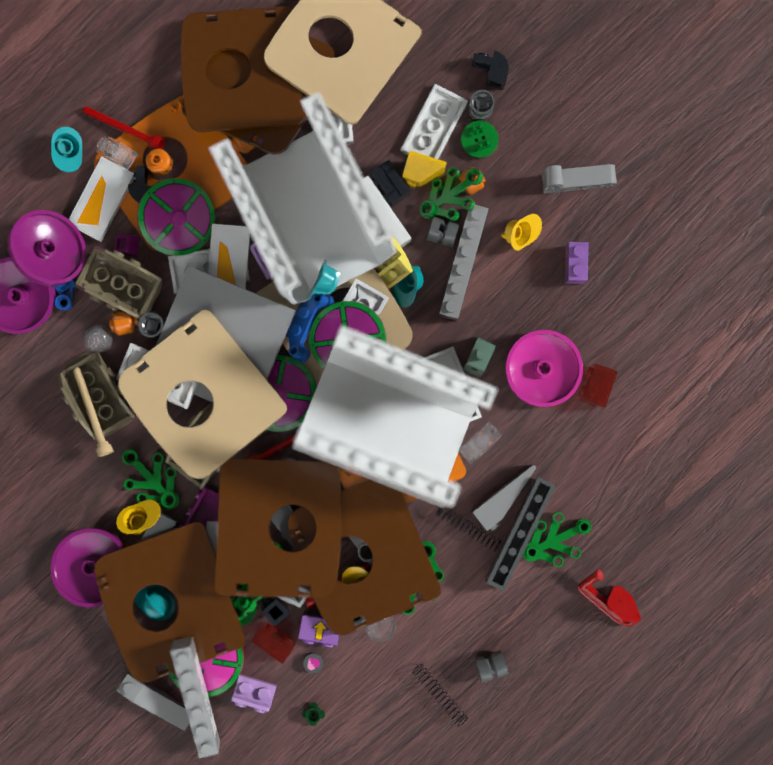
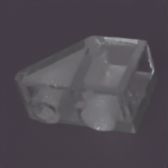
(116, 152)
(480, 442)

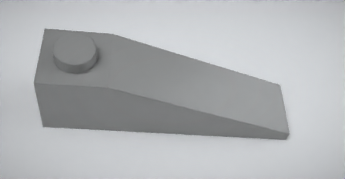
(497, 505)
(155, 701)

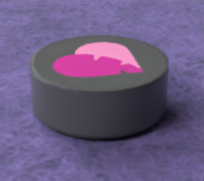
(313, 663)

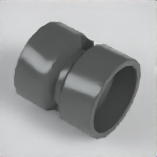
(481, 105)
(437, 227)
(151, 325)
(491, 666)

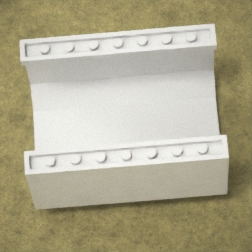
(308, 207)
(391, 417)

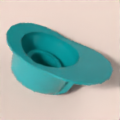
(66, 149)
(326, 280)
(405, 290)
(155, 602)

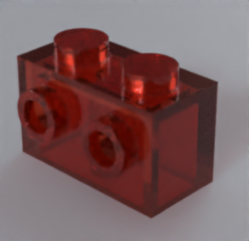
(598, 385)
(273, 642)

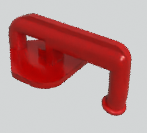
(619, 604)

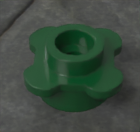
(307, 713)

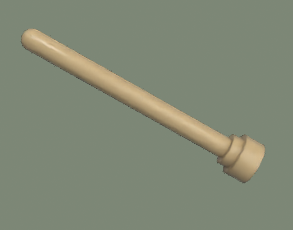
(103, 446)

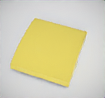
(395, 267)

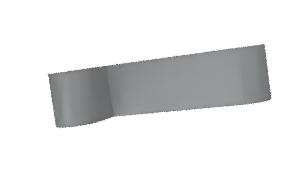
(580, 178)

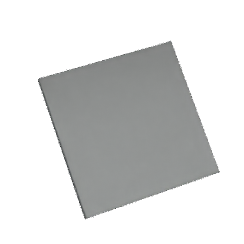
(250, 319)

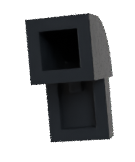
(497, 68)
(140, 177)
(273, 609)

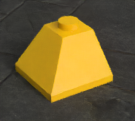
(422, 169)

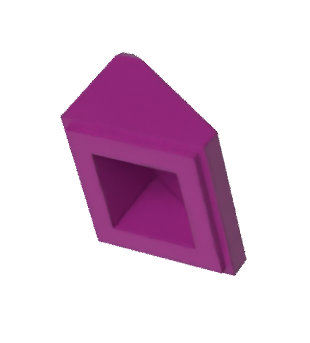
(127, 244)

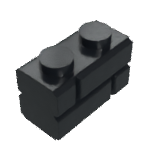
(390, 183)

